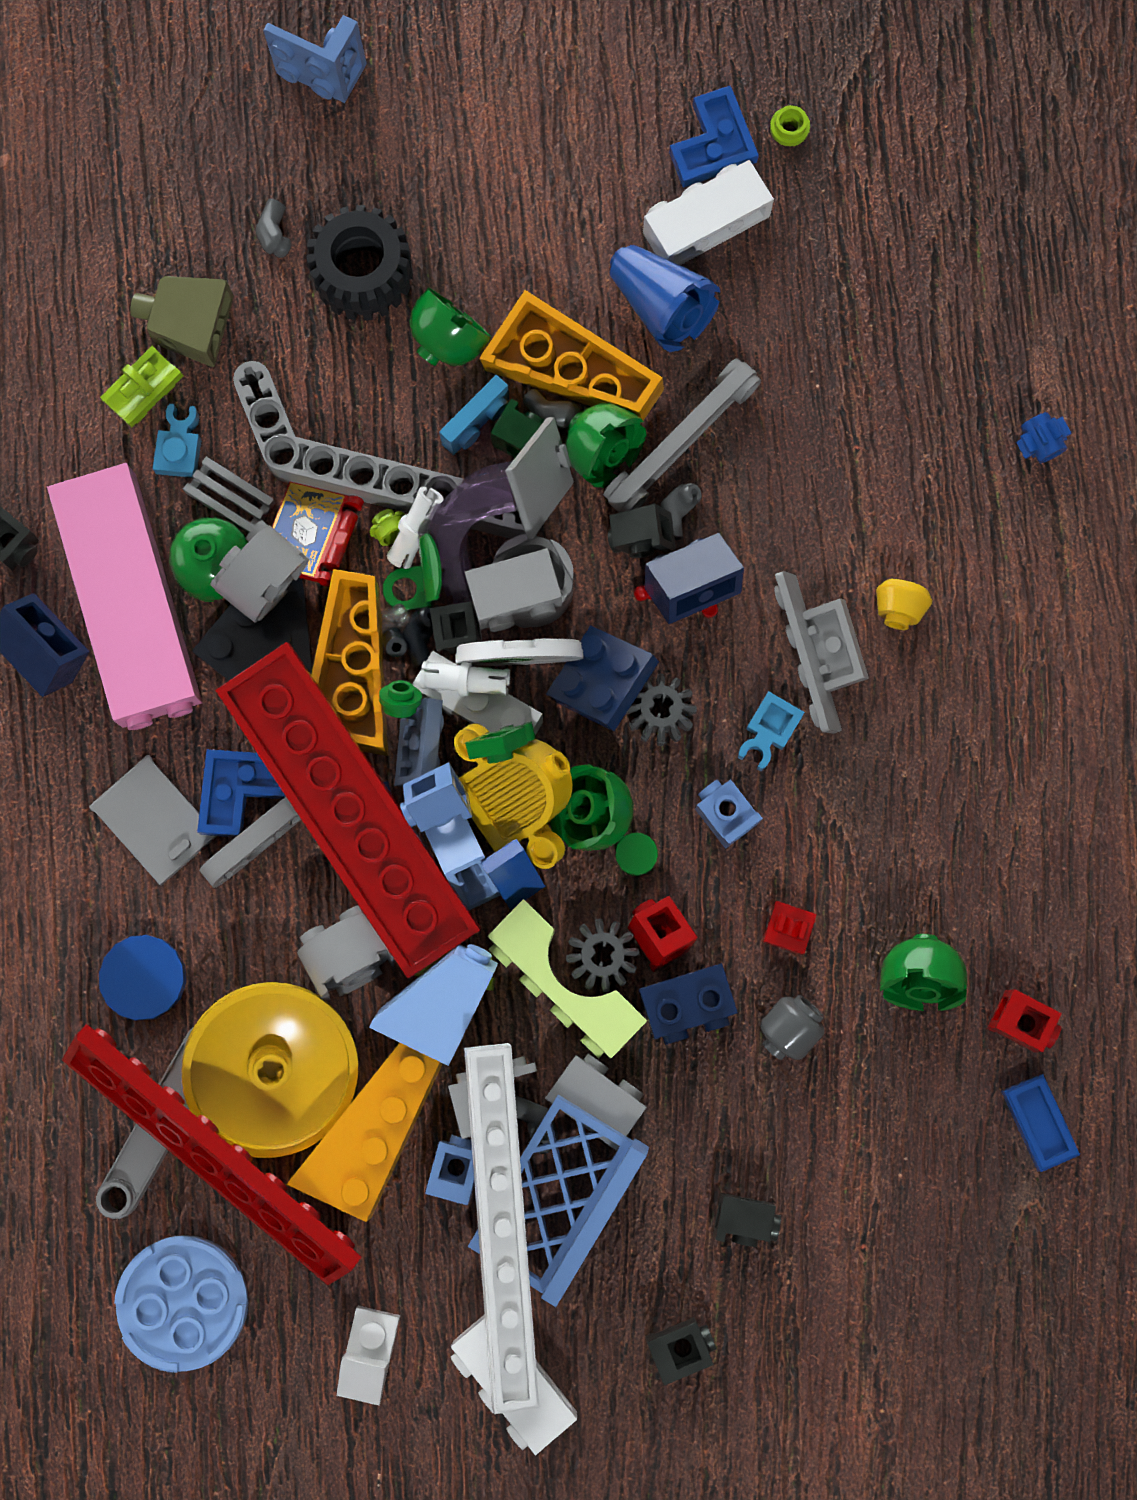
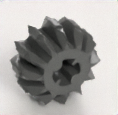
(675, 715)
(616, 957)

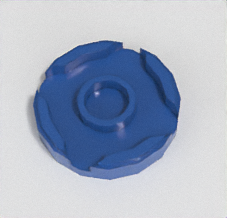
(142, 977)

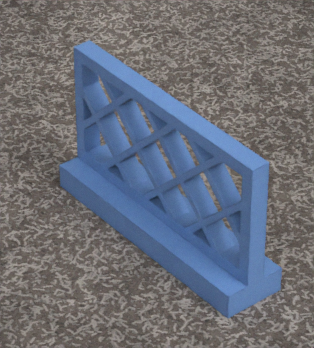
(596, 1208)

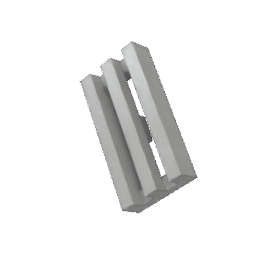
(201, 477)

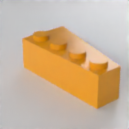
(566, 359)
(351, 658)
(365, 1143)

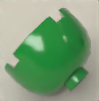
(445, 331)
(603, 440)
(198, 554)
(597, 810)
(924, 972)

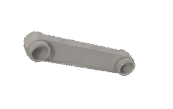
(734, 384)
(140, 1154)

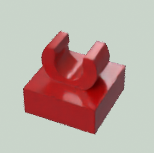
(789, 928)

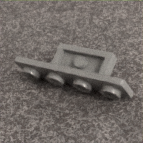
(825, 648)

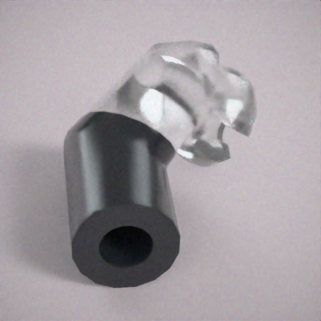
(391, 635)

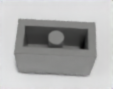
(514, 590)
(590, 1090)

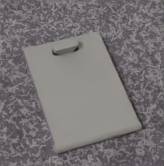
(540, 476)
(152, 820)

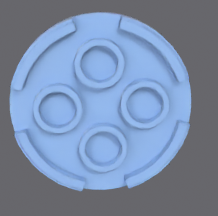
(181, 1303)

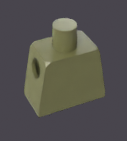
(187, 315)

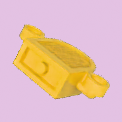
(518, 796)

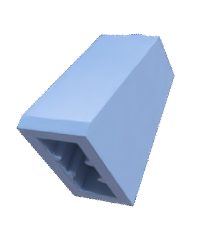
(460, 861)
(438, 1004)

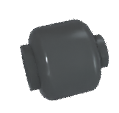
(792, 1028)

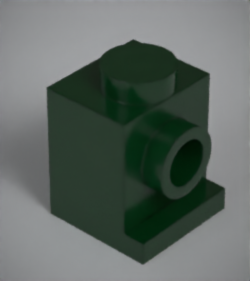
(514, 429)

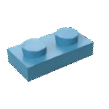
(465, 425)

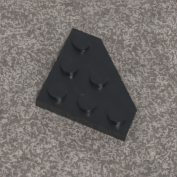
(238, 642)

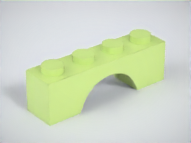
(605, 1019)

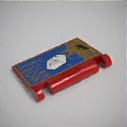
(317, 527)

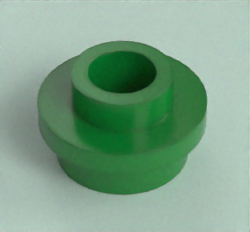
(400, 699)

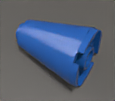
(664, 295)

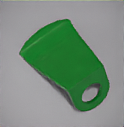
(426, 577)

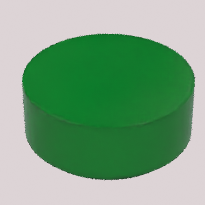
(636, 854)

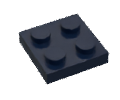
(604, 680)

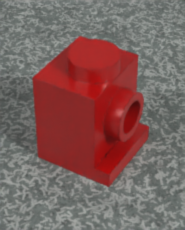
(669, 921)
(1044, 1020)

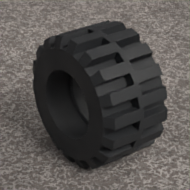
(354, 233)

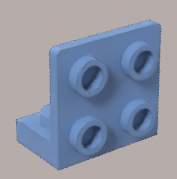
(327, 70)

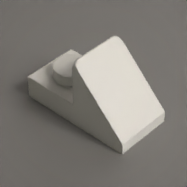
(367, 1355)

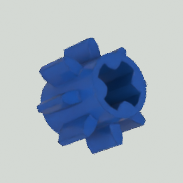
(1043, 437)

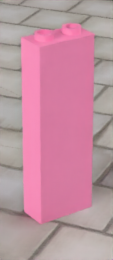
(124, 597)

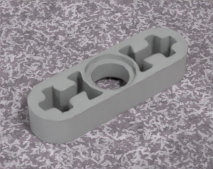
(250, 843)

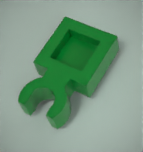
(499, 744)

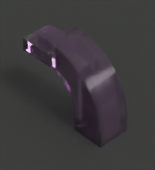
(474, 498)

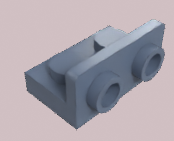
(419, 742)

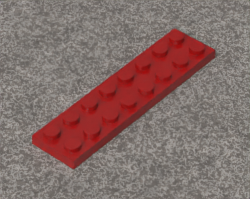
(348, 810)
(209, 1156)

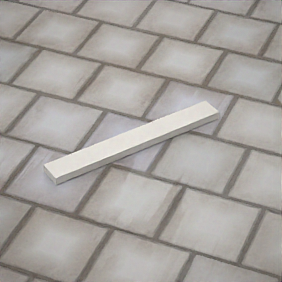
(501, 1228)

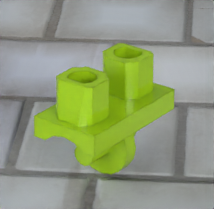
(141, 386)

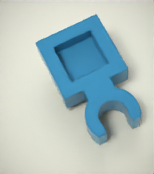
(178, 449)
(772, 725)

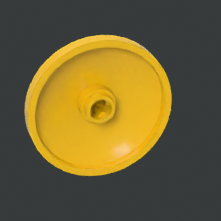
(270, 1068)

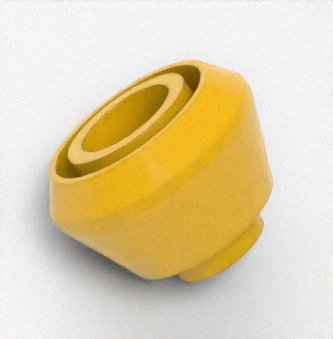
(902, 603)

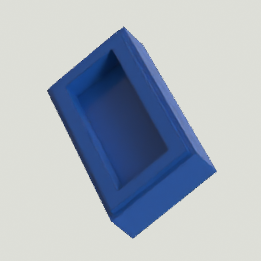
(513, 874)
(1040, 1123)

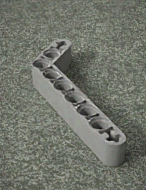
(346, 462)

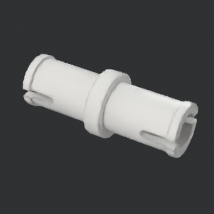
(413, 527)
(465, 678)

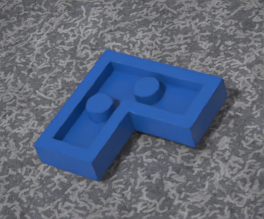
(722, 144)
(225, 787)

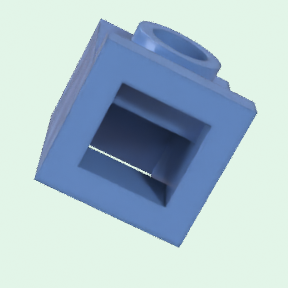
(435, 799)
(726, 828)
(445, 1184)

